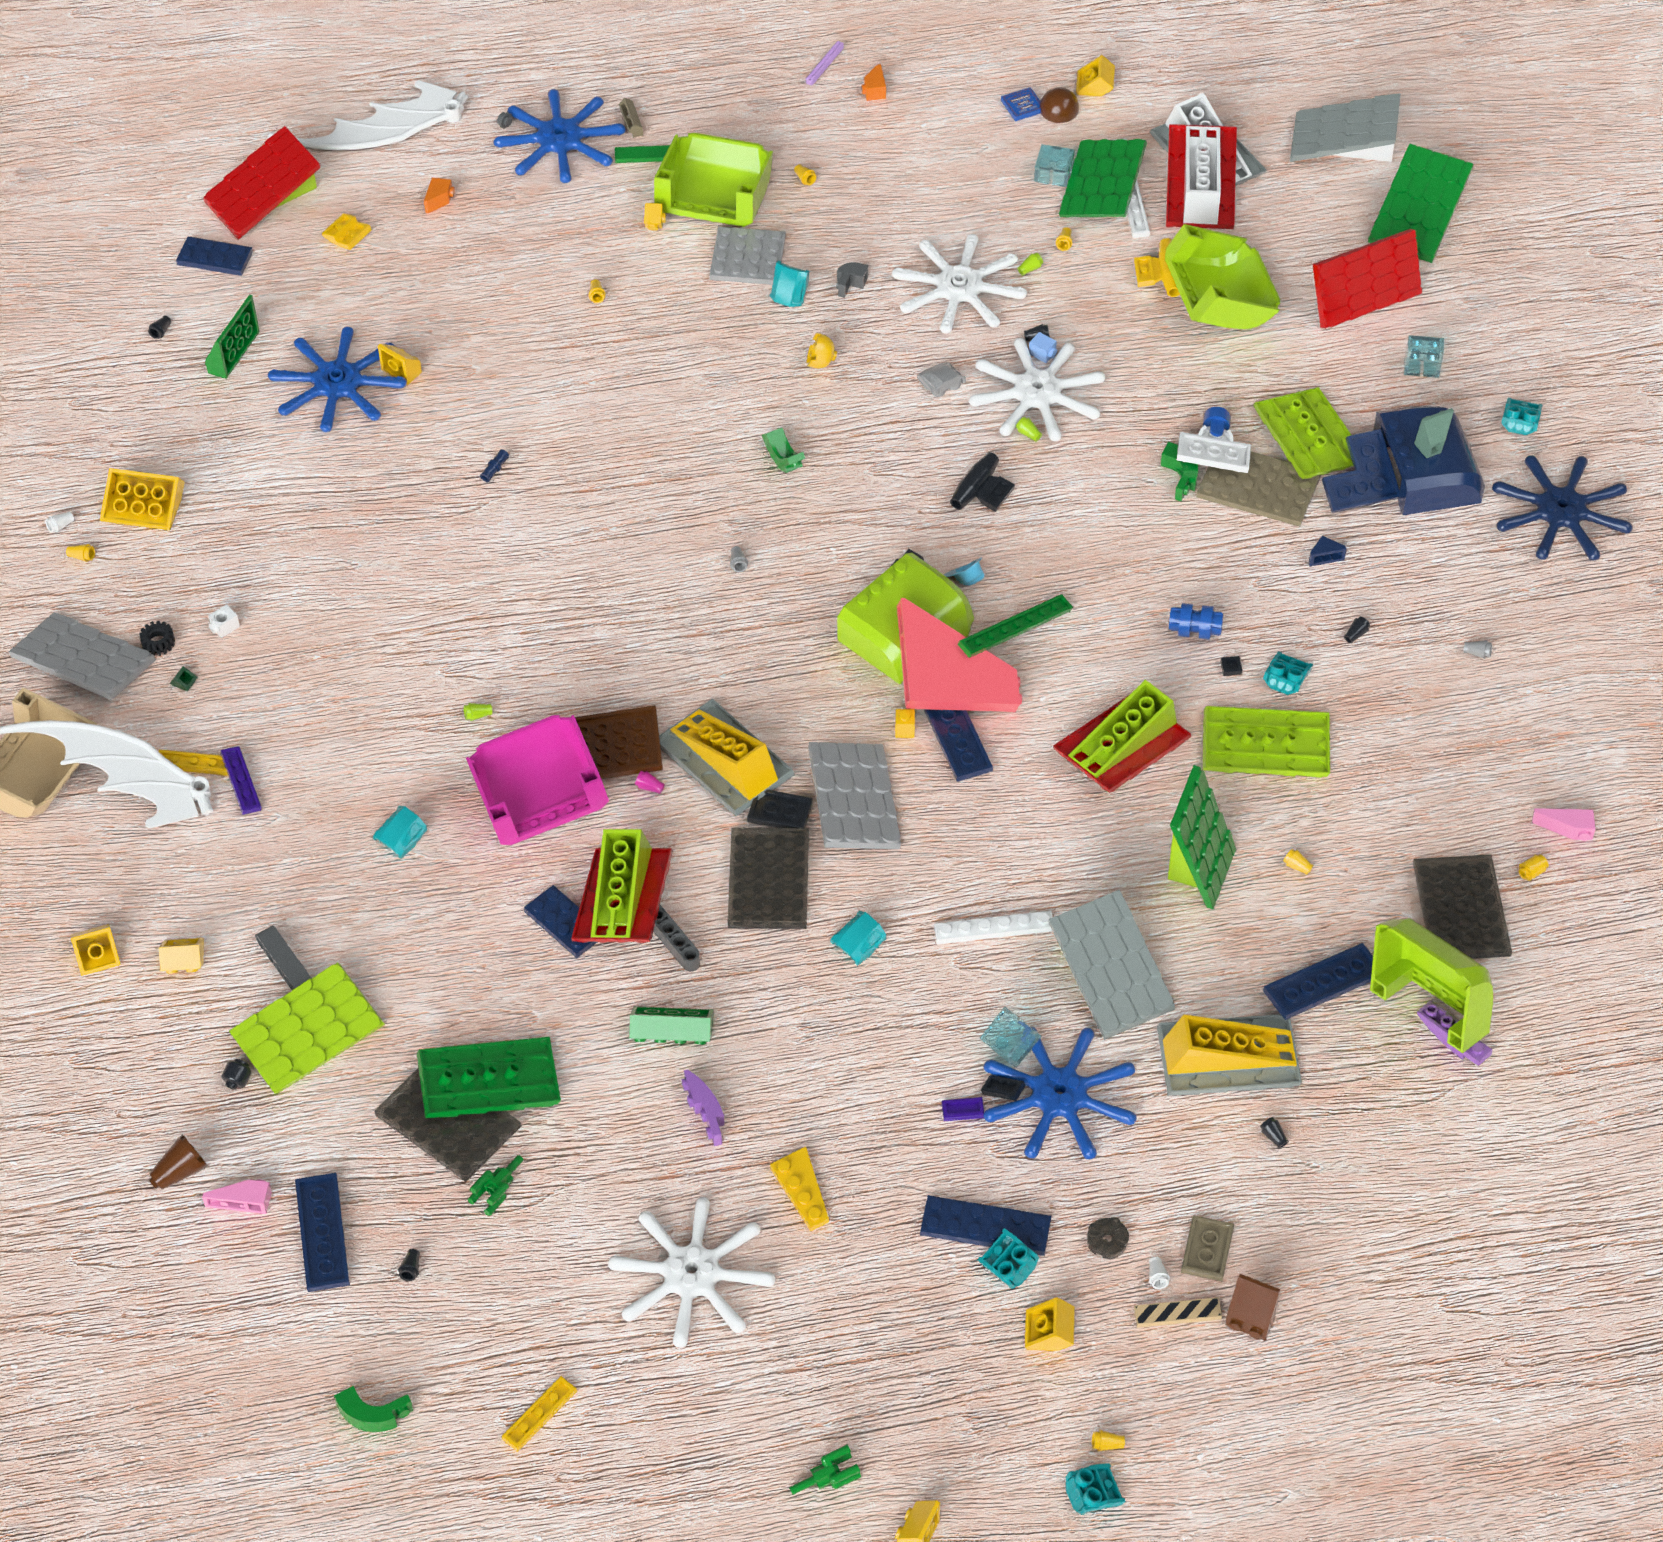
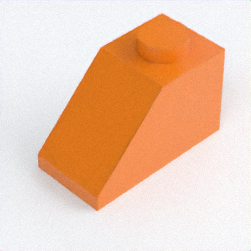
(874, 84)
(438, 194)

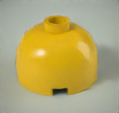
(821, 352)

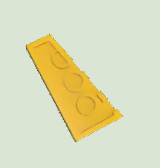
(800, 1184)

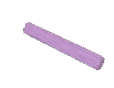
(824, 63)

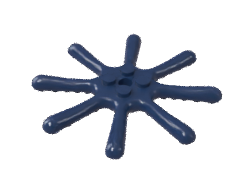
(1562, 507)

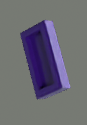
(962, 1109)

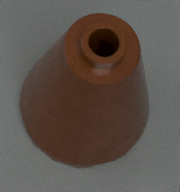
(177, 1164)

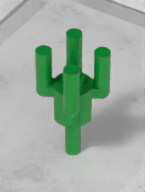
(495, 1184)
(829, 1472)

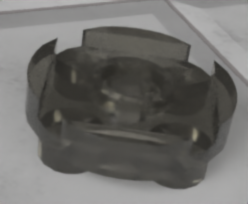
(1107, 1226)

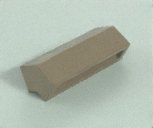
(632, 116)

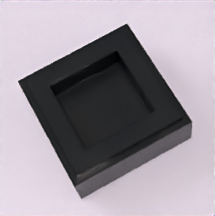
(1231, 666)

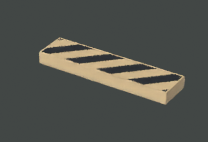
(1177, 1312)

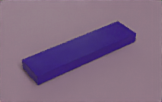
(241, 780)

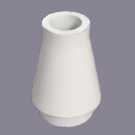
(57, 522)
(1157, 1273)

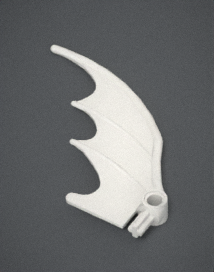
(393, 120)
(130, 765)

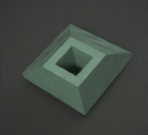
(1433, 433)

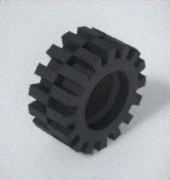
(157, 630)

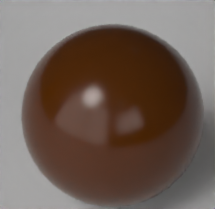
(1059, 105)

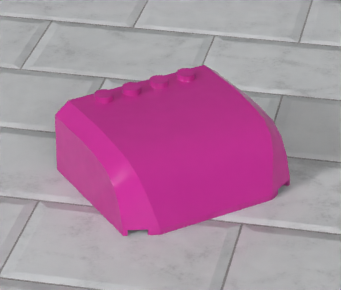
(537, 778)

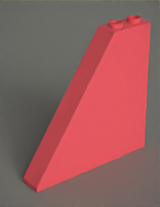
(942, 675)

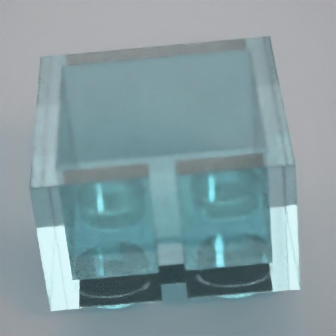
(1055, 159)
(1427, 350)
(1010, 1037)

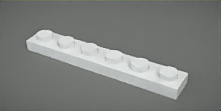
(992, 927)

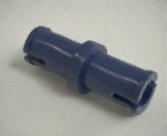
(494, 465)

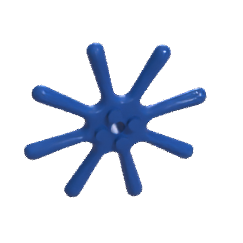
(559, 135)
(335, 380)
(1065, 1105)

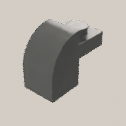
(852, 275)

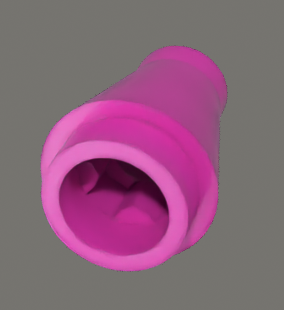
(649, 782)

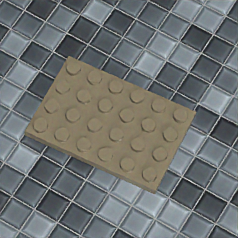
(1267, 490)

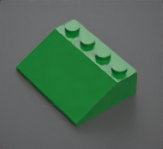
(233, 340)

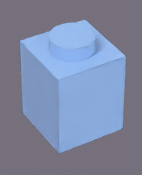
(1042, 347)

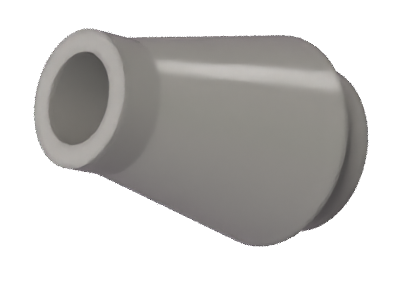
(738, 560)
(1478, 648)

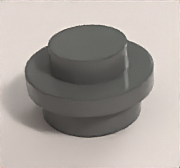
(504, 120)

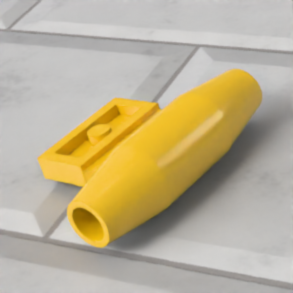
(1152, 270)

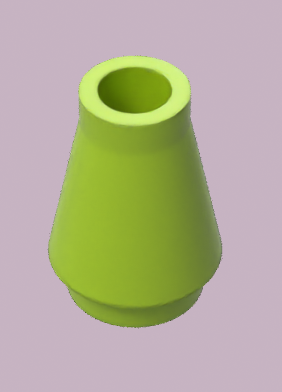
(1030, 264)
(1027, 428)
(475, 711)

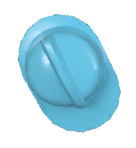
(968, 574)

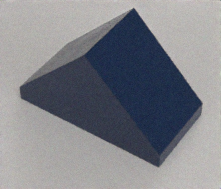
(1326, 552)

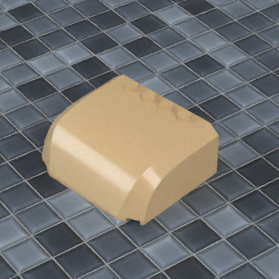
(31, 760)

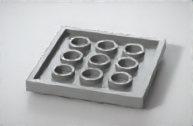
(746, 255)

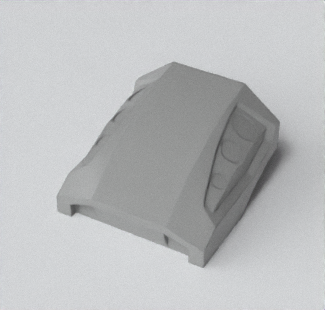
(941, 378)

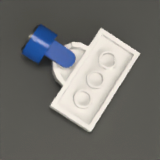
(1214, 444)

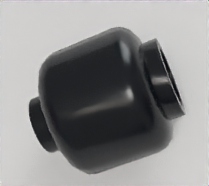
(236, 1074)

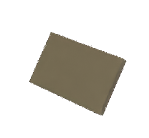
(1207, 1248)

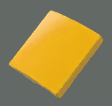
(346, 231)

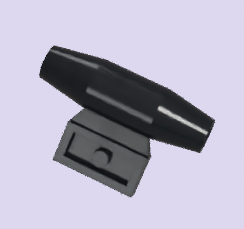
(981, 484)

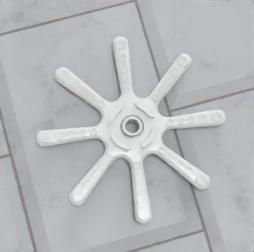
(959, 283)
(1037, 389)
(691, 1285)

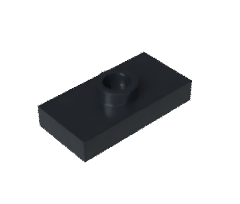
(1003, 1087)

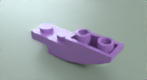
(1440, 1021)
(705, 1104)

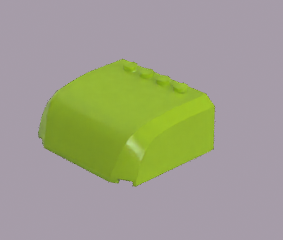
(713, 179)
(1221, 279)
(871, 620)
(1412, 953)

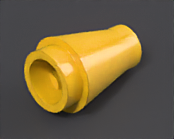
(805, 174)
(1064, 240)
(596, 291)
(81, 552)
(1297, 861)
(1105, 1441)

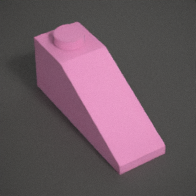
(1572, 823)
(243, 1196)

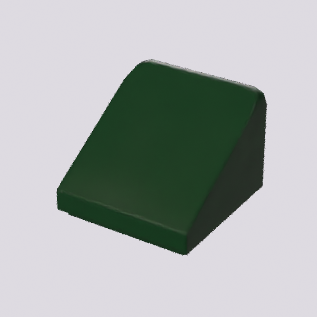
(184, 679)

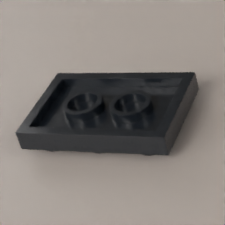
(780, 810)

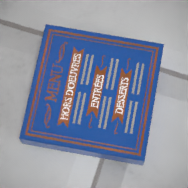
(1022, 104)

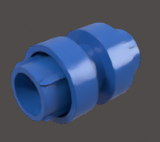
(1187, 620)

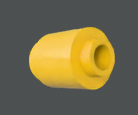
(1533, 867)

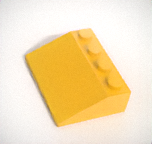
(141, 499)

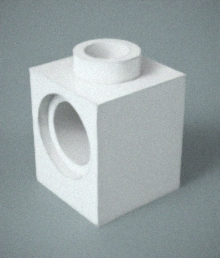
(223, 621)

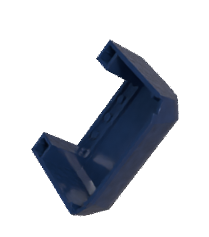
(1436, 481)

